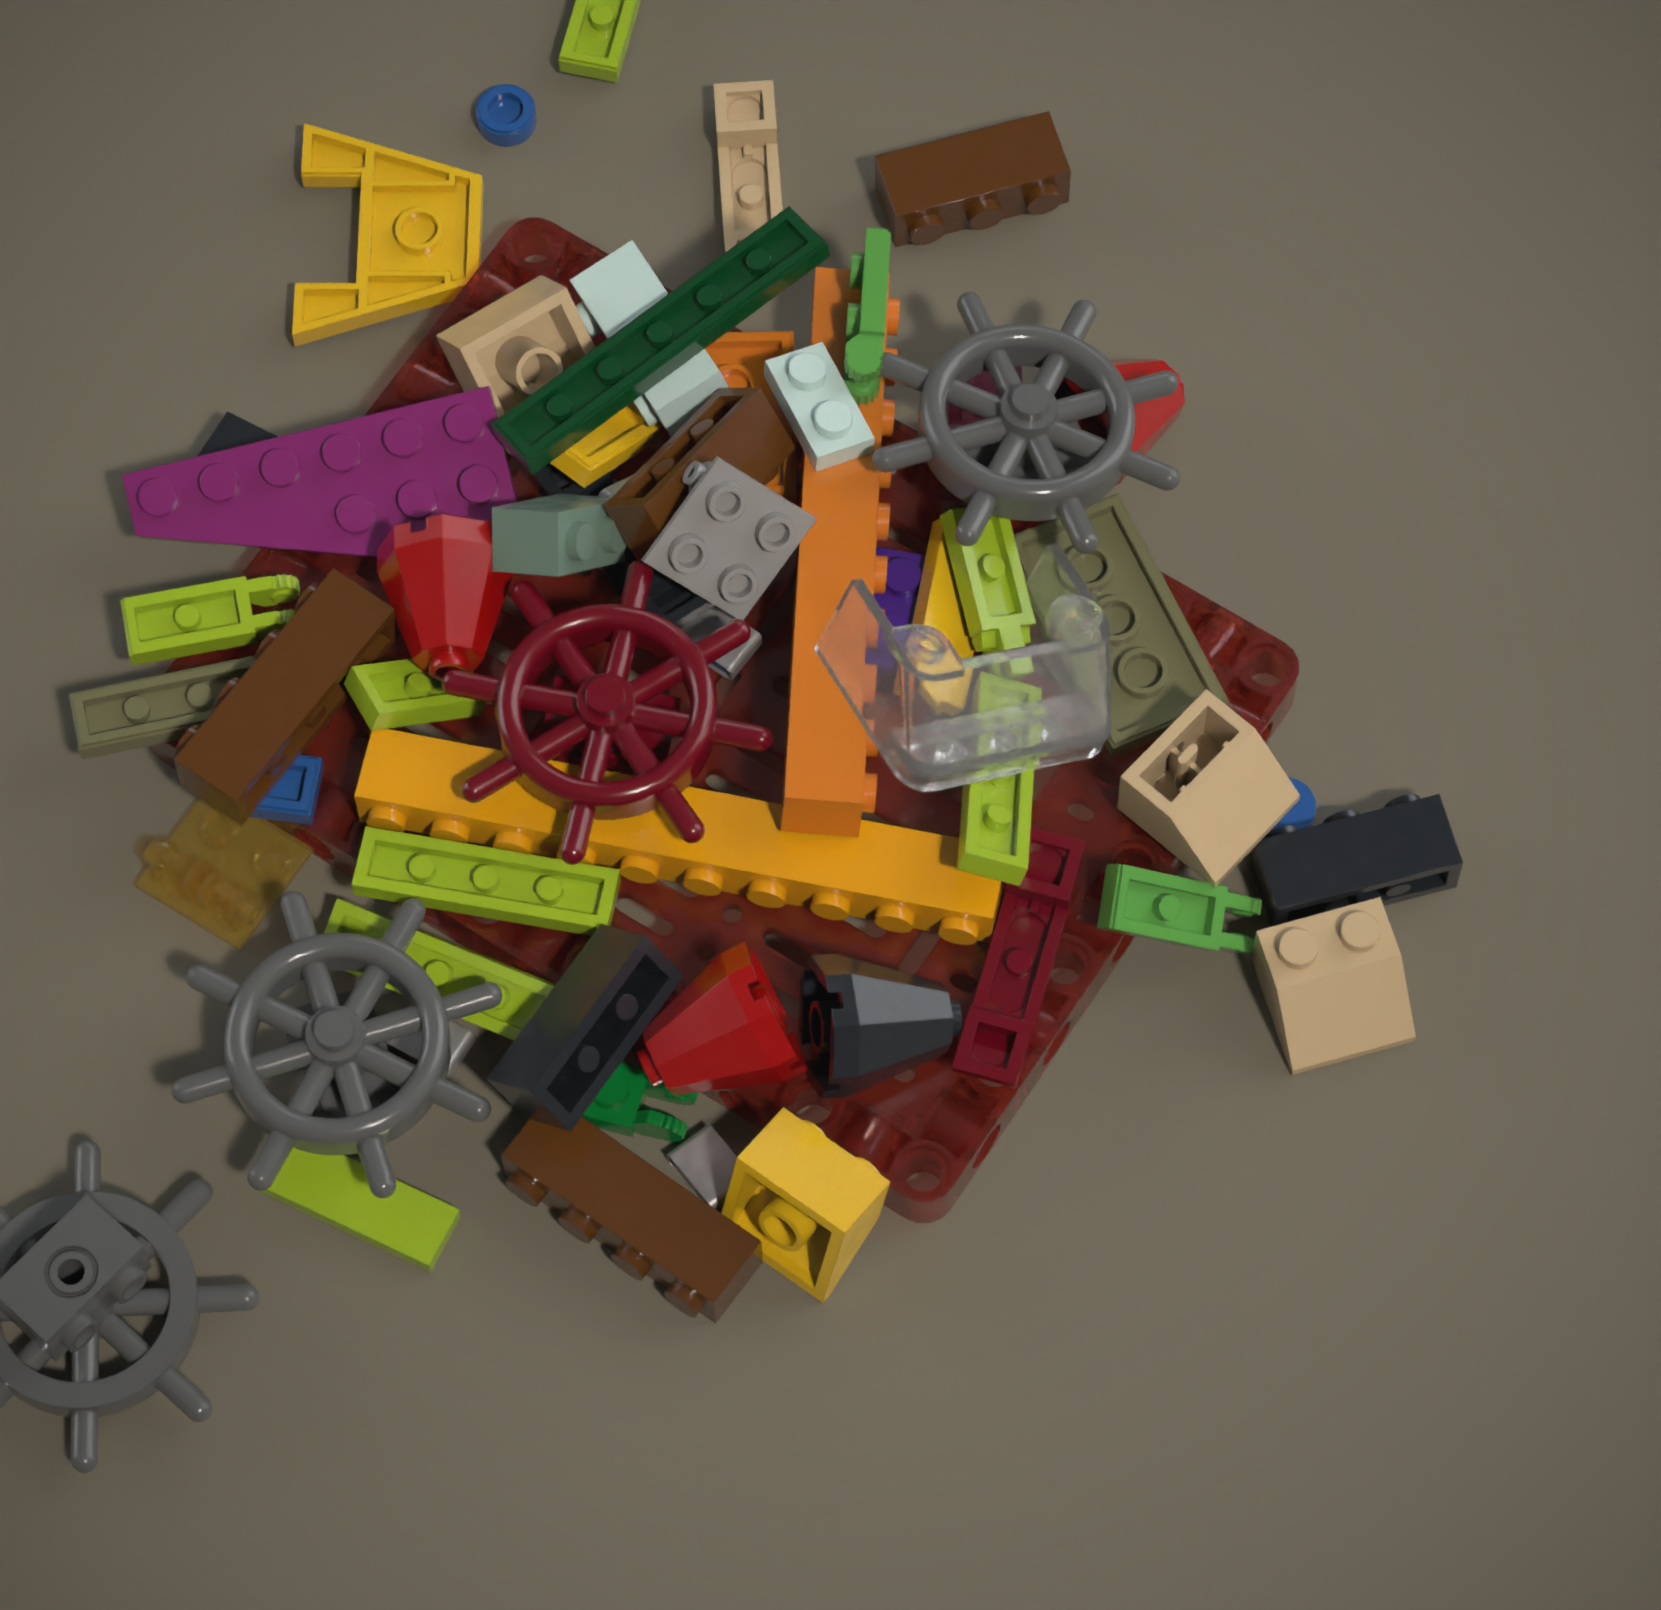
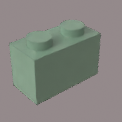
(555, 536)

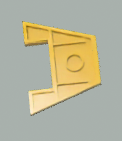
(413, 235)

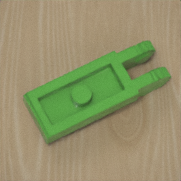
(867, 320)
(1173, 909)

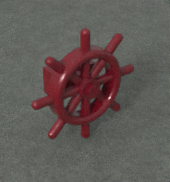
(603, 717)

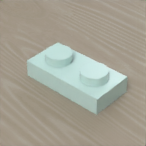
(819, 406)

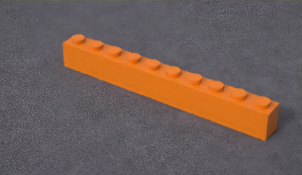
(824, 738)

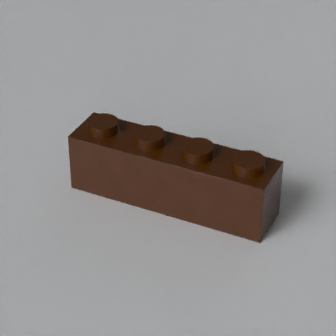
(284, 696)
(635, 1213)

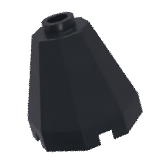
(870, 1023)

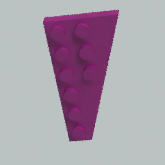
(335, 483)

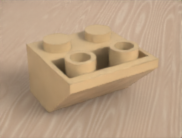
(1207, 789)

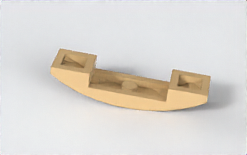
(747, 157)

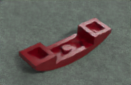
(1020, 962)

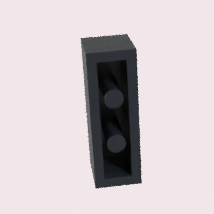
(1356, 858)
(585, 1027)

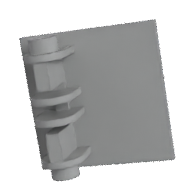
(728, 537)

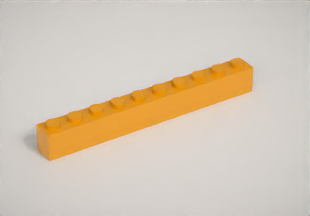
(884, 875)

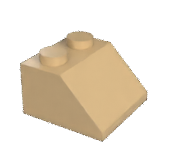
(517, 342)
(1334, 985)

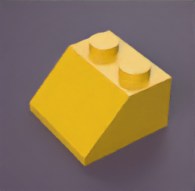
(804, 1201)

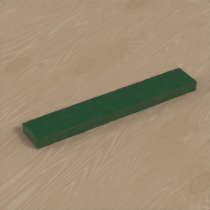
(660, 340)

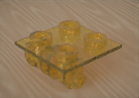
(222, 871)

